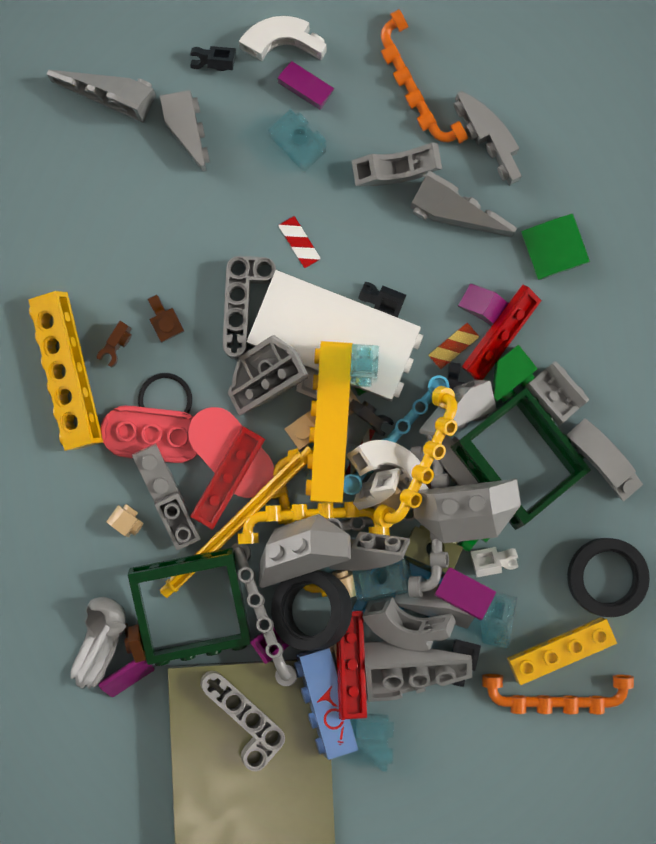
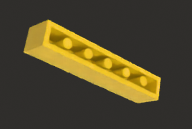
(330, 423)

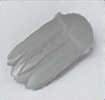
(104, 625)

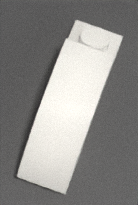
(281, 31)
(383, 456)

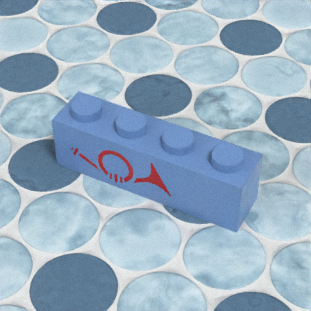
(321, 692)

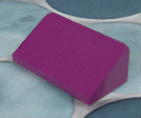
(305, 85)
(465, 593)
(125, 677)

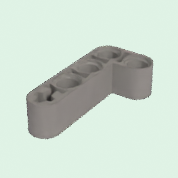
(241, 307)
(239, 714)

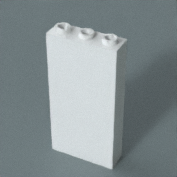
(309, 314)

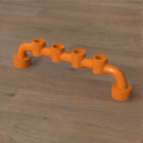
(403, 77)
(569, 702)

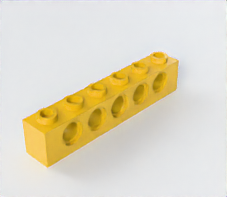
(57, 305)

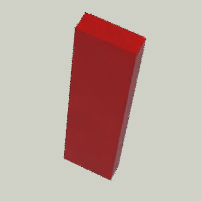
(501, 333)
(227, 477)
(352, 670)

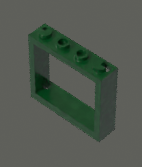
(555, 439)
(183, 566)

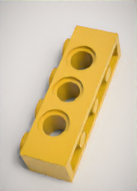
(561, 650)

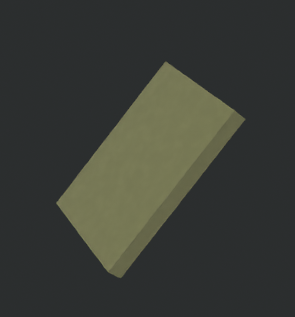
(213, 789)

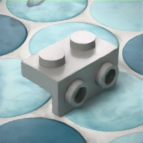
(557, 393)

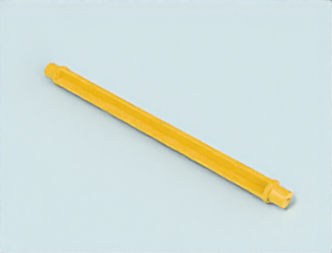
(237, 521)

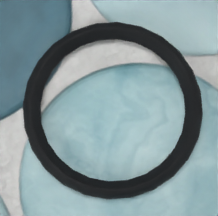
(170, 376)

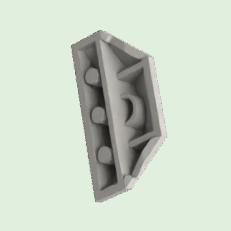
(265, 374)
(468, 510)
(302, 549)

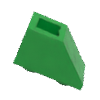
(511, 371)

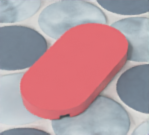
(135, 428)
(211, 436)

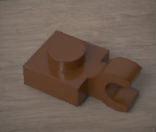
(165, 322)
(118, 338)
(134, 642)

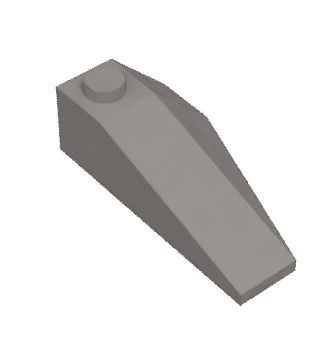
(117, 93)
(442, 203)
(398, 670)

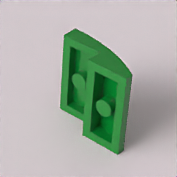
(555, 246)

